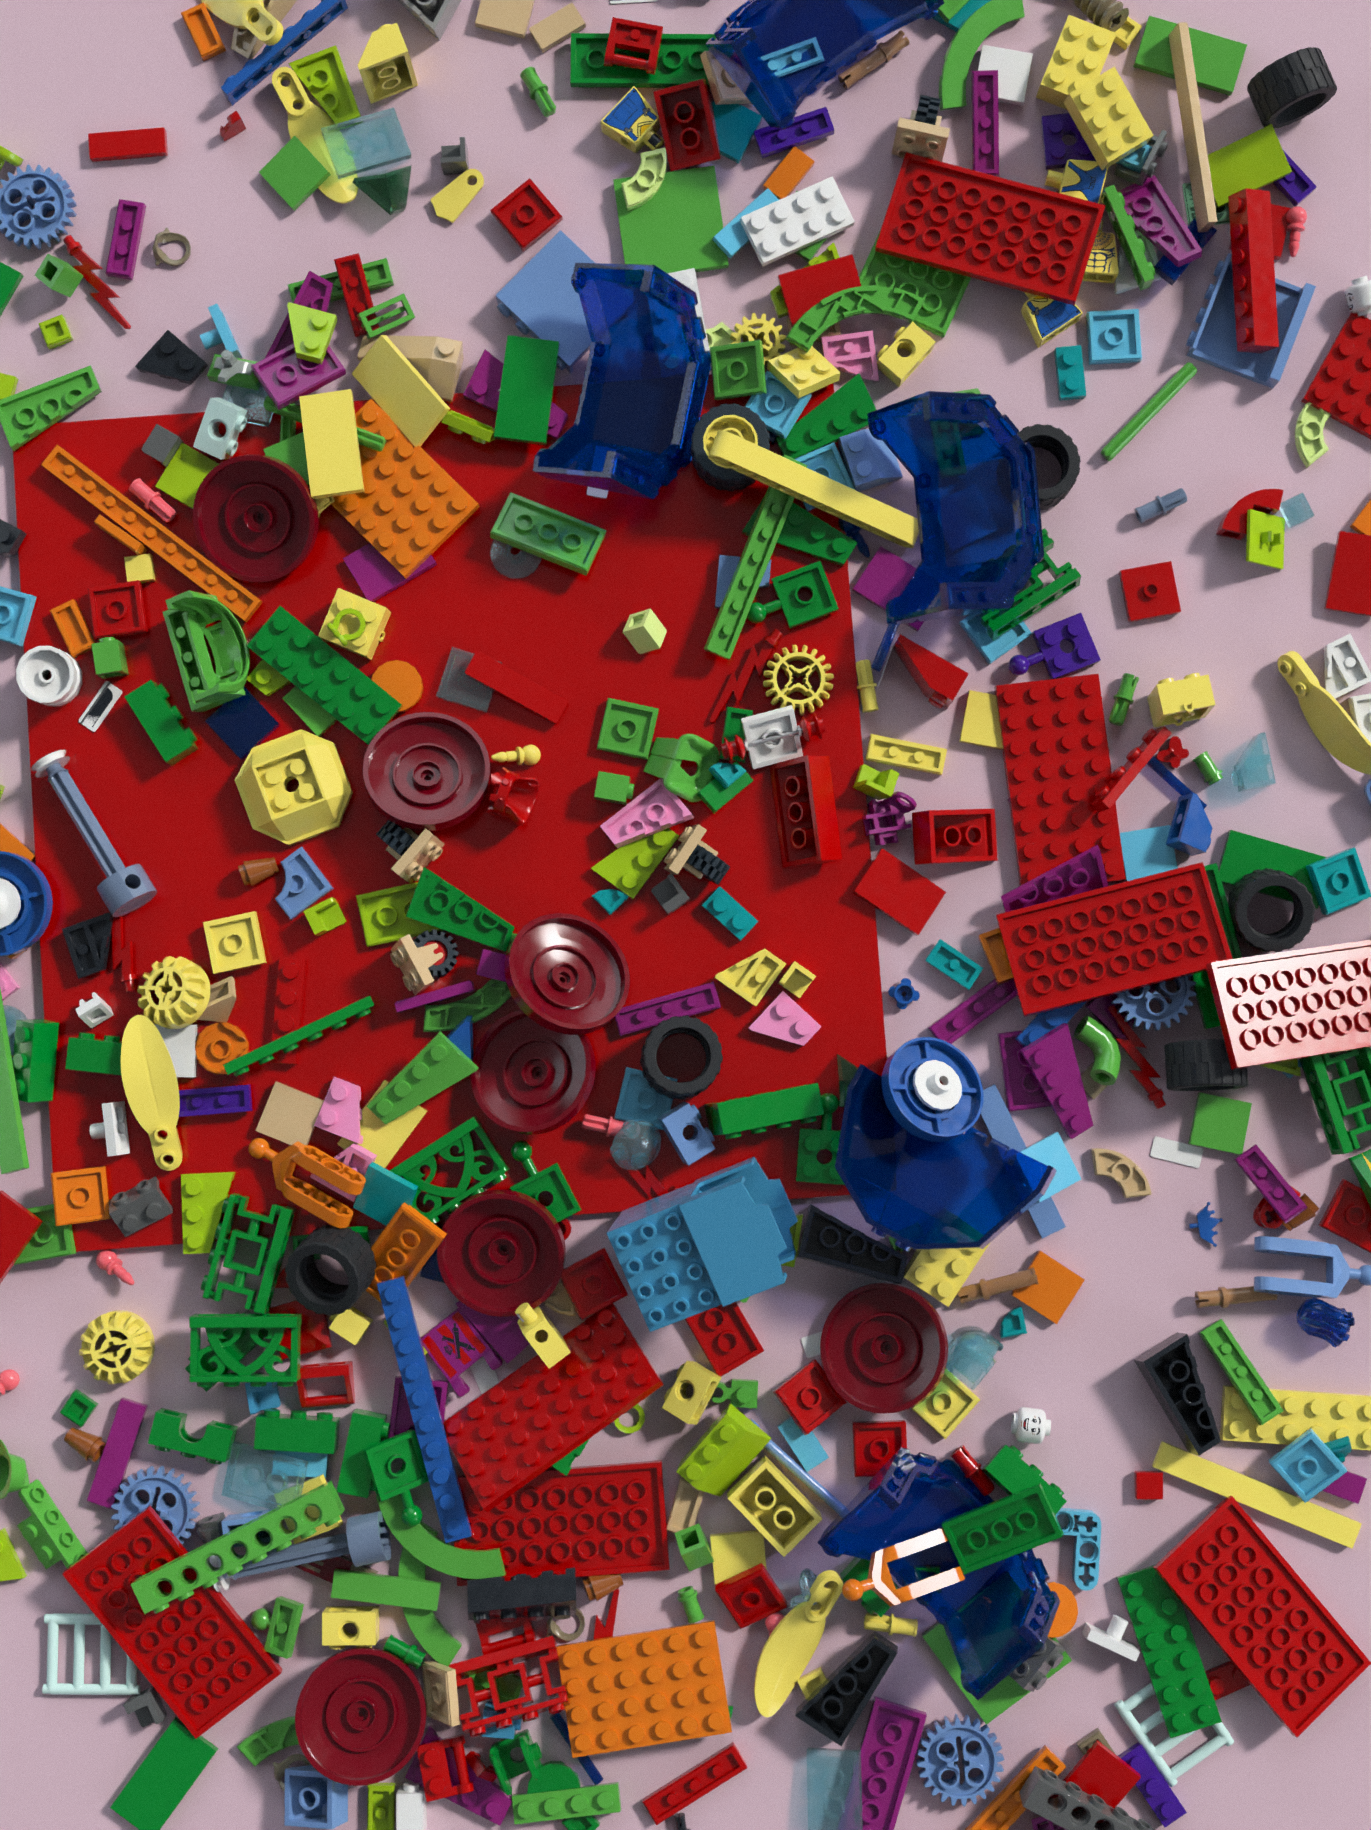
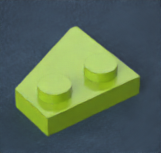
(311, 331)

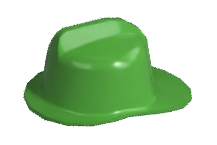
(12, 1472)

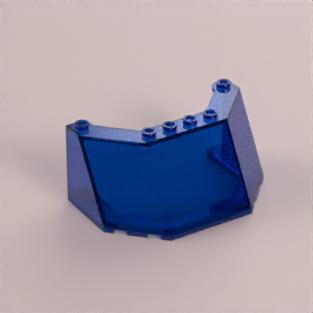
(770, 25)
(639, 382)
(971, 503)
(993, 1614)

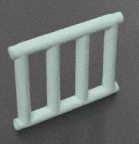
(78, 1686)
(1155, 1752)

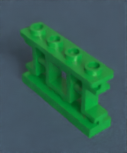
(1034, 597)
(1329, 1099)
(271, 1258)

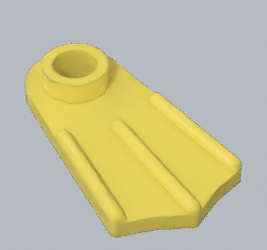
(457, 195)

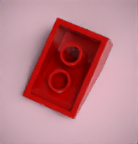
(687, 124)
(933, 675)
(954, 836)

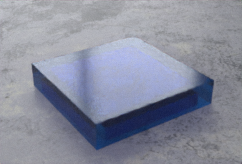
(242, 723)

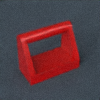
(330, 1369)

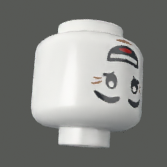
(1359, 296)
(1030, 1425)

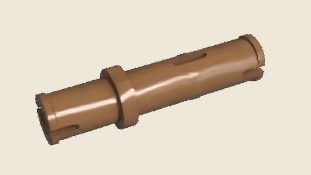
(881, 54)
(995, 1286)
(1224, 1297)

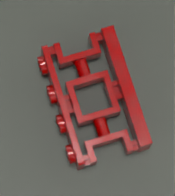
(504, 1662)

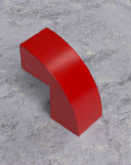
(1235, 520)

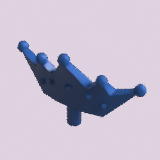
(1206, 1224)

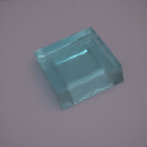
(1296, 510)

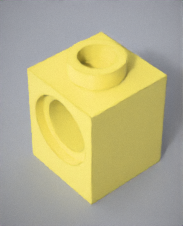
(350, 1324)

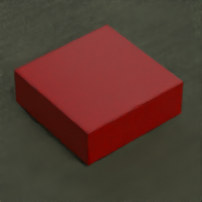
(1148, 1484)

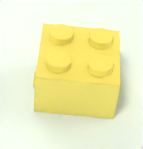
(375, 618)
(1181, 699)

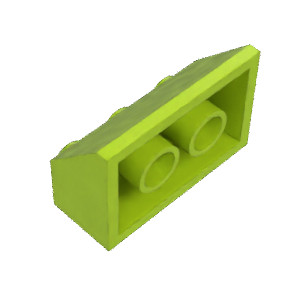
(722, 1452)

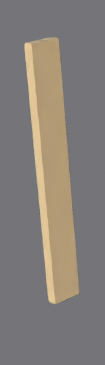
(1192, 127)

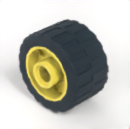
(728, 418)

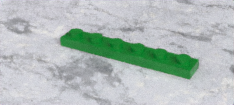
(289, 1042)

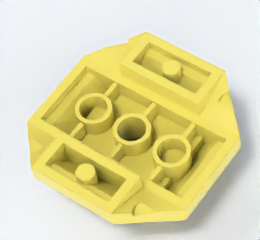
(317, 802)

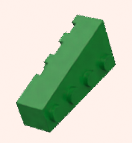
(763, 1110)

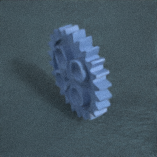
(40, 228)
(1138, 1006)
(178, 1513)
(983, 1757)

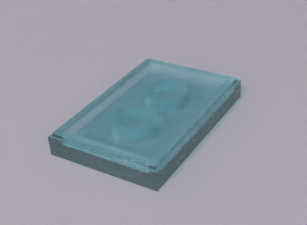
(366, 143)
(263, 1476)
(834, 1789)

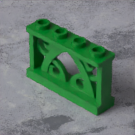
(460, 1137)
(217, 1323)

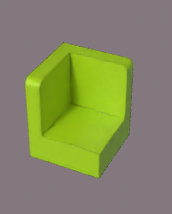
(876, 783)
(325, 916)

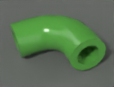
(1104, 1047)

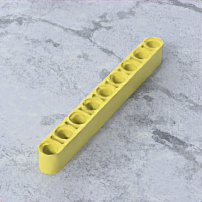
(814, 489)

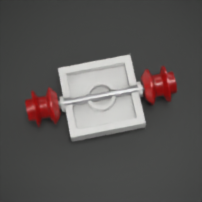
(772, 737)

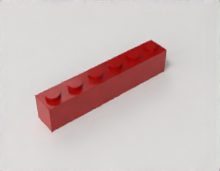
(1253, 271)

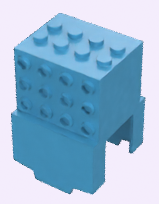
(705, 1243)

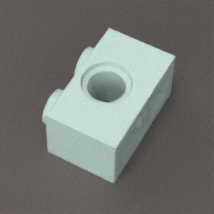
(208, 436)

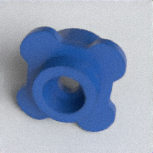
(911, 994)

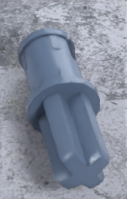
(1161, 505)

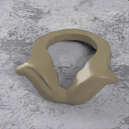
(167, 236)
(554, 1629)
(279, 1768)

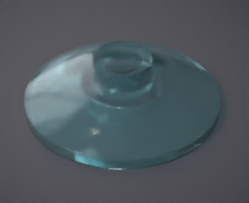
(512, 565)

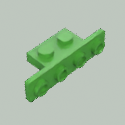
(47, 1529)

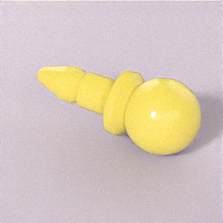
(528, 755)

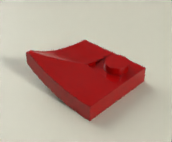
(314, 1328)

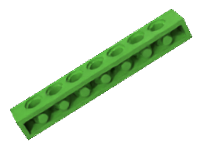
(148, 1586)

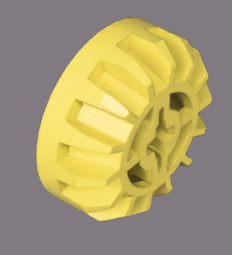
(181, 993)
(136, 1336)

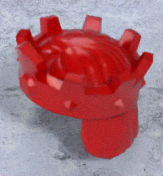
(512, 796)

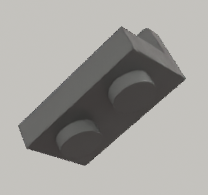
(1158, 149)
(139, 1206)
(1033, 1671)

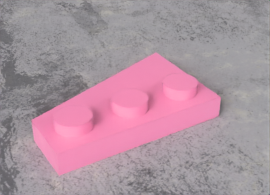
(646, 815)

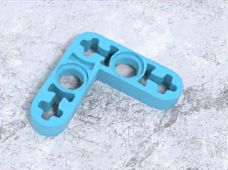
(1083, 1536)

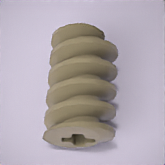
(1104, 13)

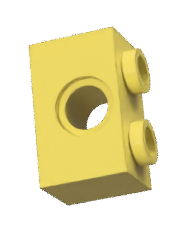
(898, 367)
(703, 1383)
(363, 1617)

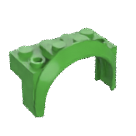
(186, 626)

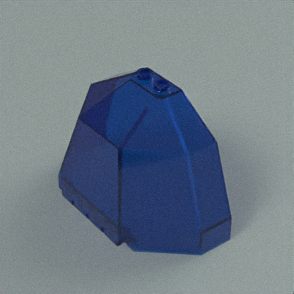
(925, 1190)

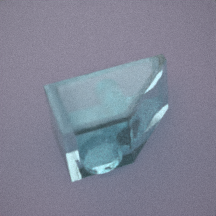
(1254, 766)

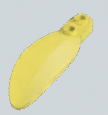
(248, 15)
(307, 126)
(1325, 715)
(152, 1088)
(794, 1644)

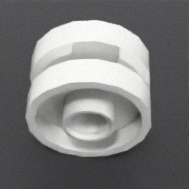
(33, 672)

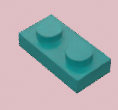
(1070, 372)
(730, 913)
(954, 964)

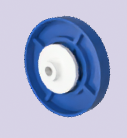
(24, 903)
(932, 1089)

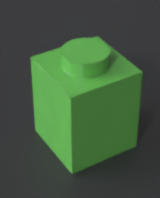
(58, 275)
(109, 658)
(613, 788)
(694, 1547)

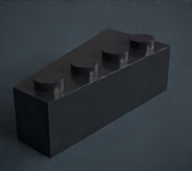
(843, 1247)
(1177, 1386)
(522, 1597)
(845, 1693)

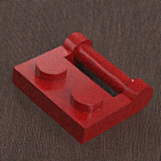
(633, 37)
(497, 1626)
(436, 1771)

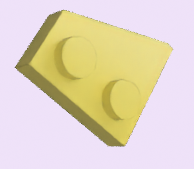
(752, 975)

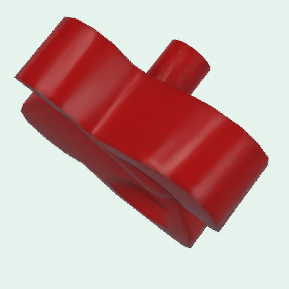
(1173, 753)

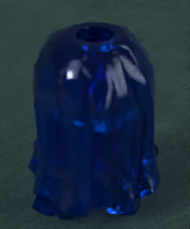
(1325, 1321)

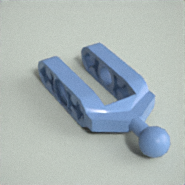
(1337, 1269)

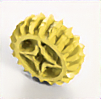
(806, 689)

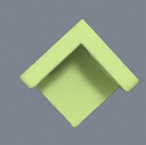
(644, 631)

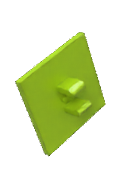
(1265, 539)

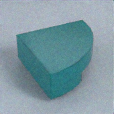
(727, 773)
(610, 899)
(1013, 1323)
(1340, 1447)

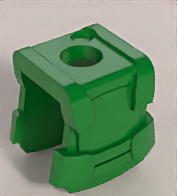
(507, 1768)

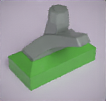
(233, 371)

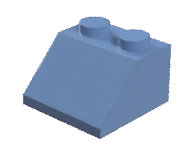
(868, 460)
(314, 1799)

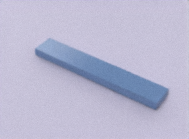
(1002, 1128)

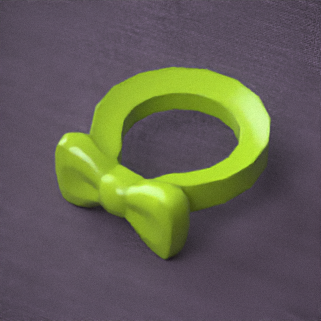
(347, 637)
(637, 1426)

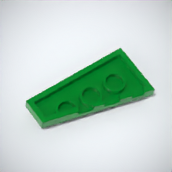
(833, 418)
(810, 535)
(452, 910)

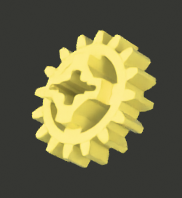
(749, 334)

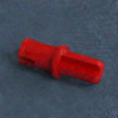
(972, 1470)

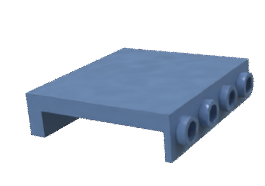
(546, 302)
(1216, 332)

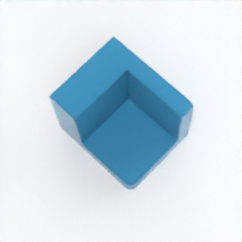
(262, 1397)

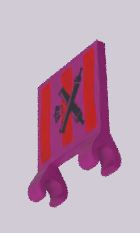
(457, 1346)

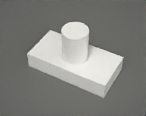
(113, 1129)
(1112, 1637)

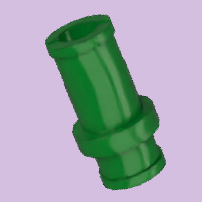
(405, 1652)

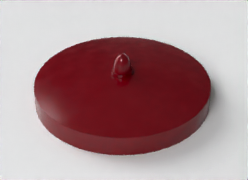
(255, 518)
(426, 771)
(567, 974)
(531, 1075)
(501, 1252)
(884, 1348)
(360, 1716)

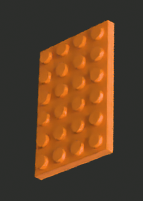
(406, 497)
(644, 1689)

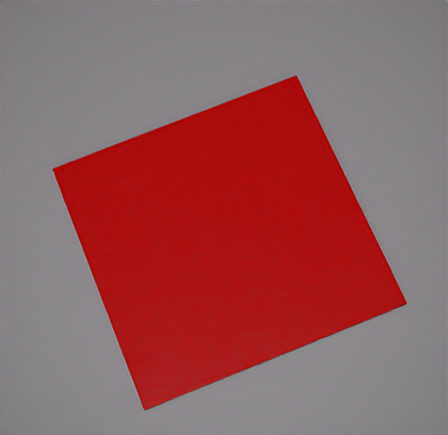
(551, 628)

